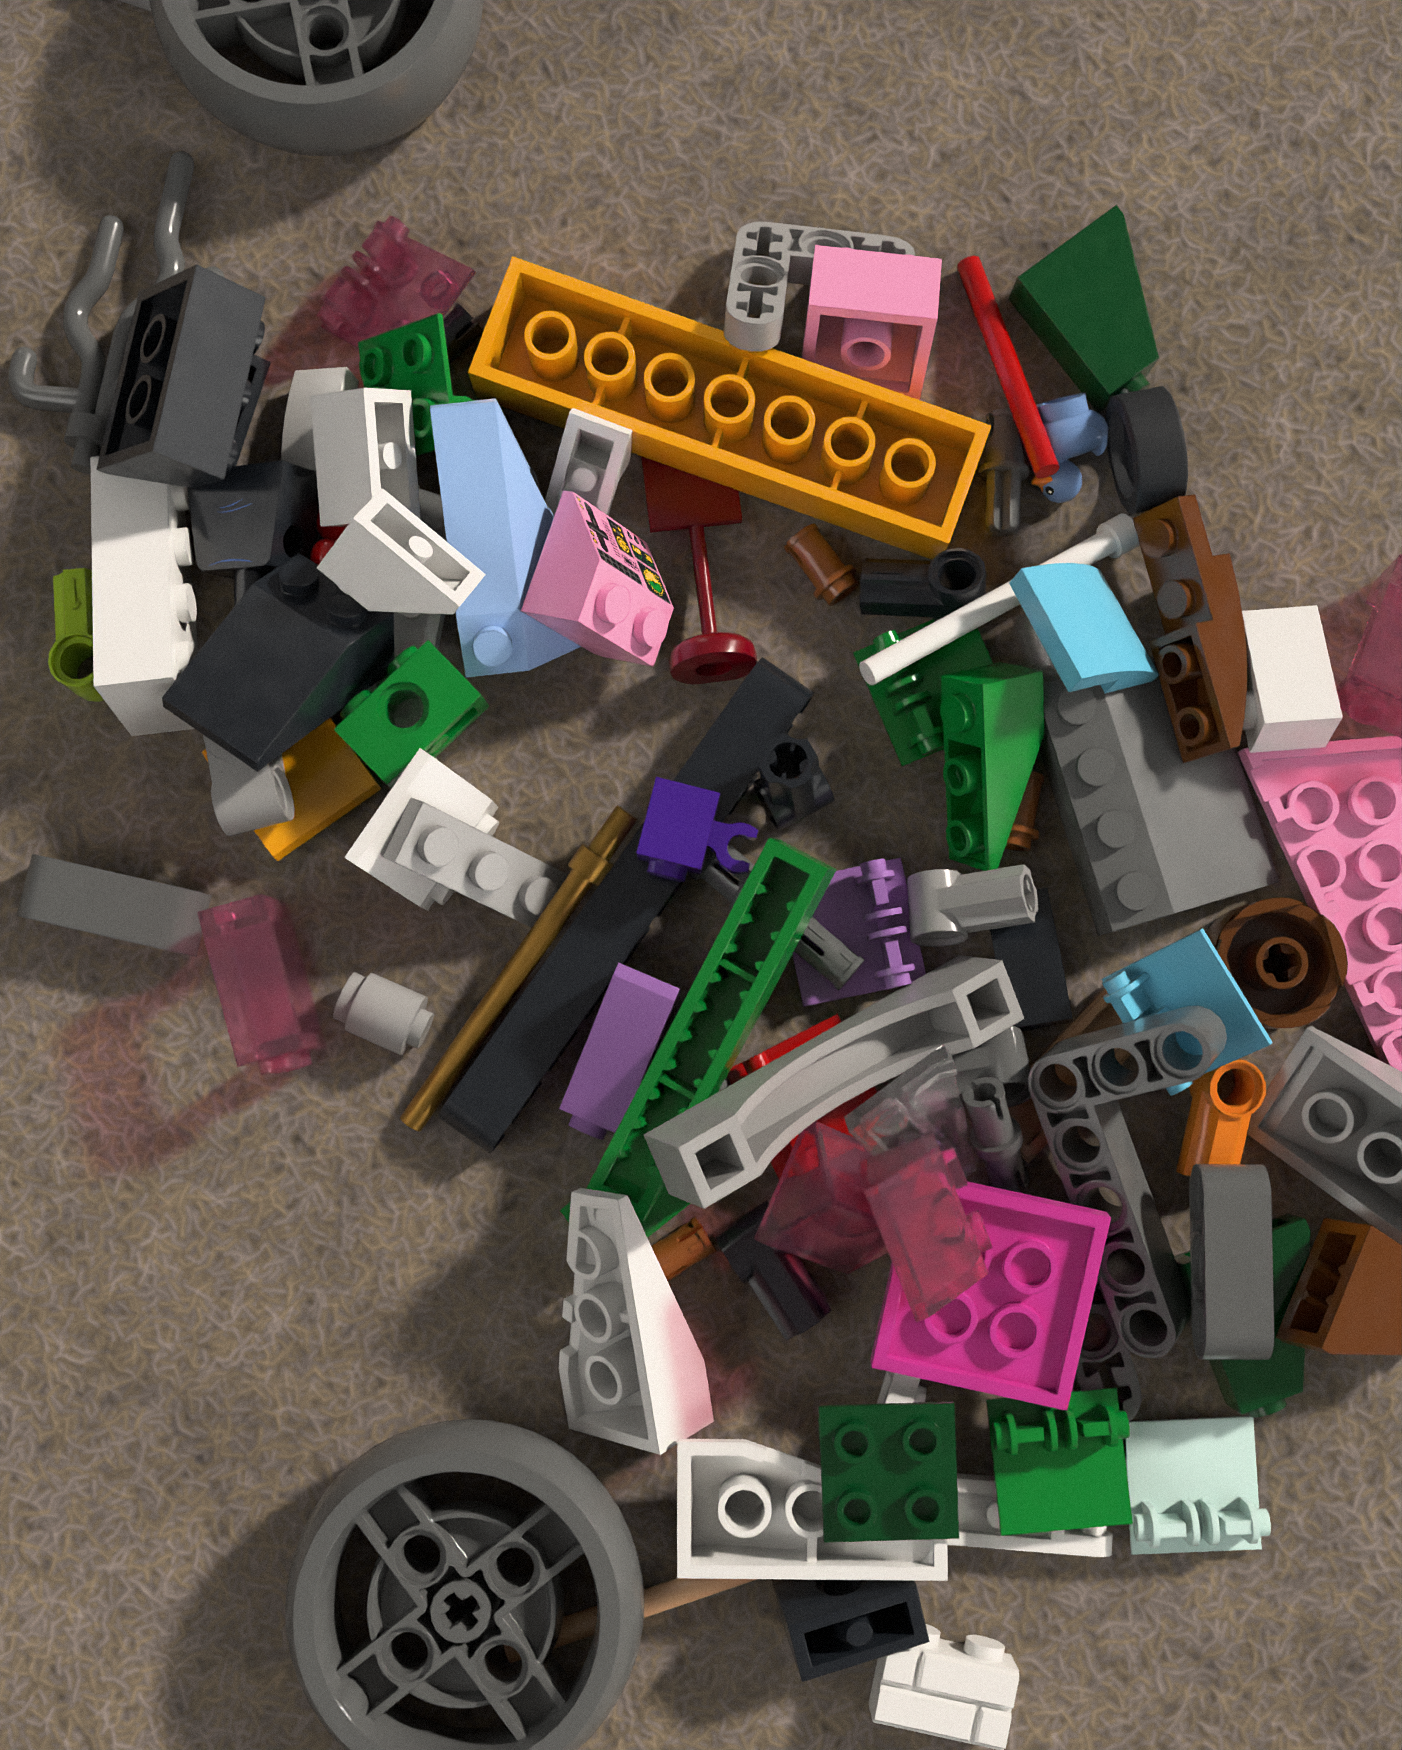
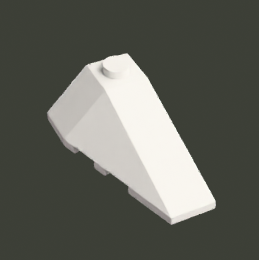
(630, 1353)
(760, 1517)

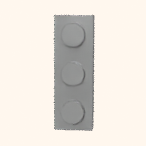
(473, 863)

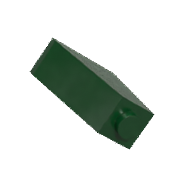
(1092, 310)
(1263, 1385)

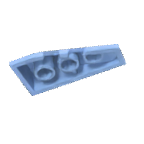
(500, 527)

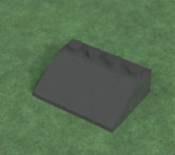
(1137, 818)

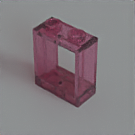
(262, 984)

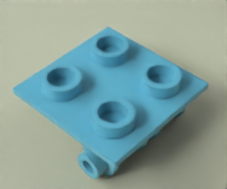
(1184, 976)

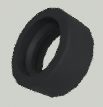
(1146, 448)

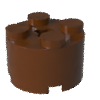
(1307, 952)

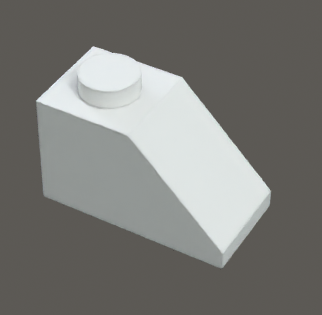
(398, 562)

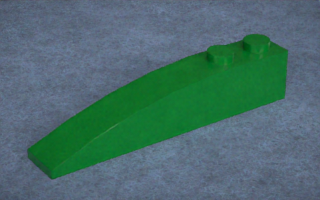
(716, 1013)

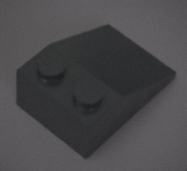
(282, 663)

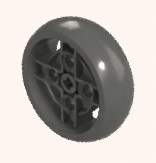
(340, 104)
(385, 1496)

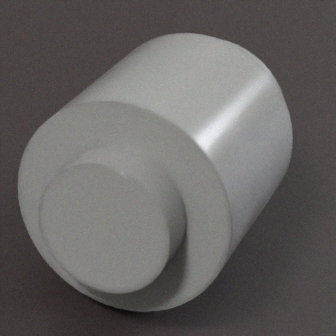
(383, 1012)

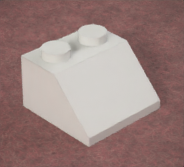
(439, 787)

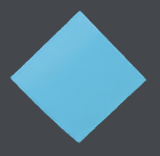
(1082, 627)

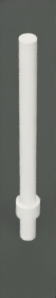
(1111, 539)

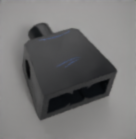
(254, 520)

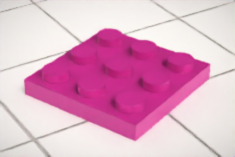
(1019, 1324)

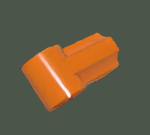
(1216, 1126)

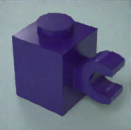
(683, 827)

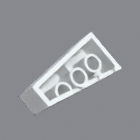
(141, 597)

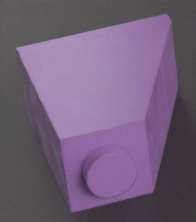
(618, 1050)

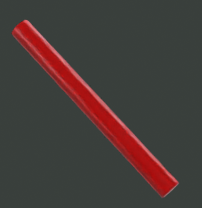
(1008, 367)

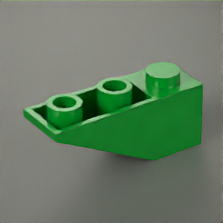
(990, 747)

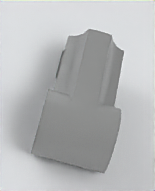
(952, 904)

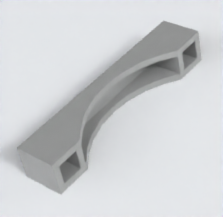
(747, 1124)

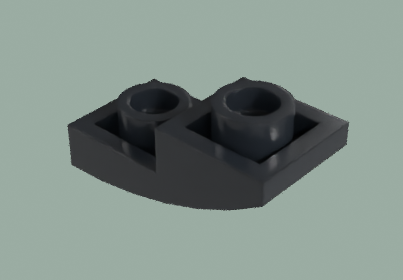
(1035, 968)

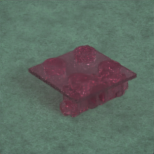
(394, 288)

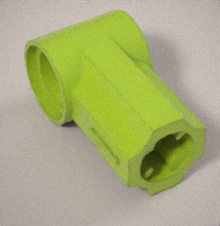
(73, 631)

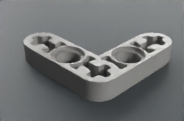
(761, 281)

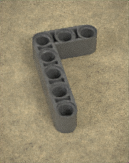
(1115, 1162)

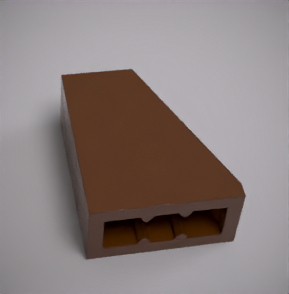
(1348, 1293)

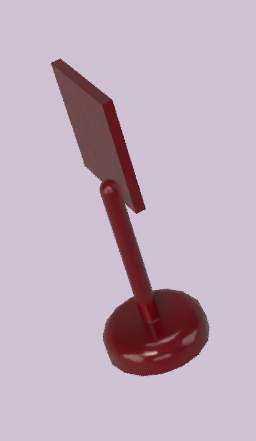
(691, 502)

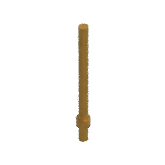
(588, 868)

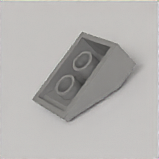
(1339, 1125)

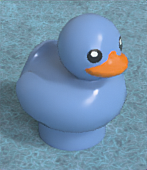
(1072, 433)

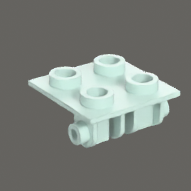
(1194, 1486)

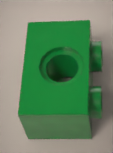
(448, 709)

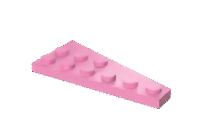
(1343, 840)

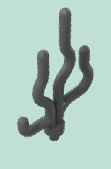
(93, 398)

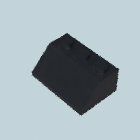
(183, 380)

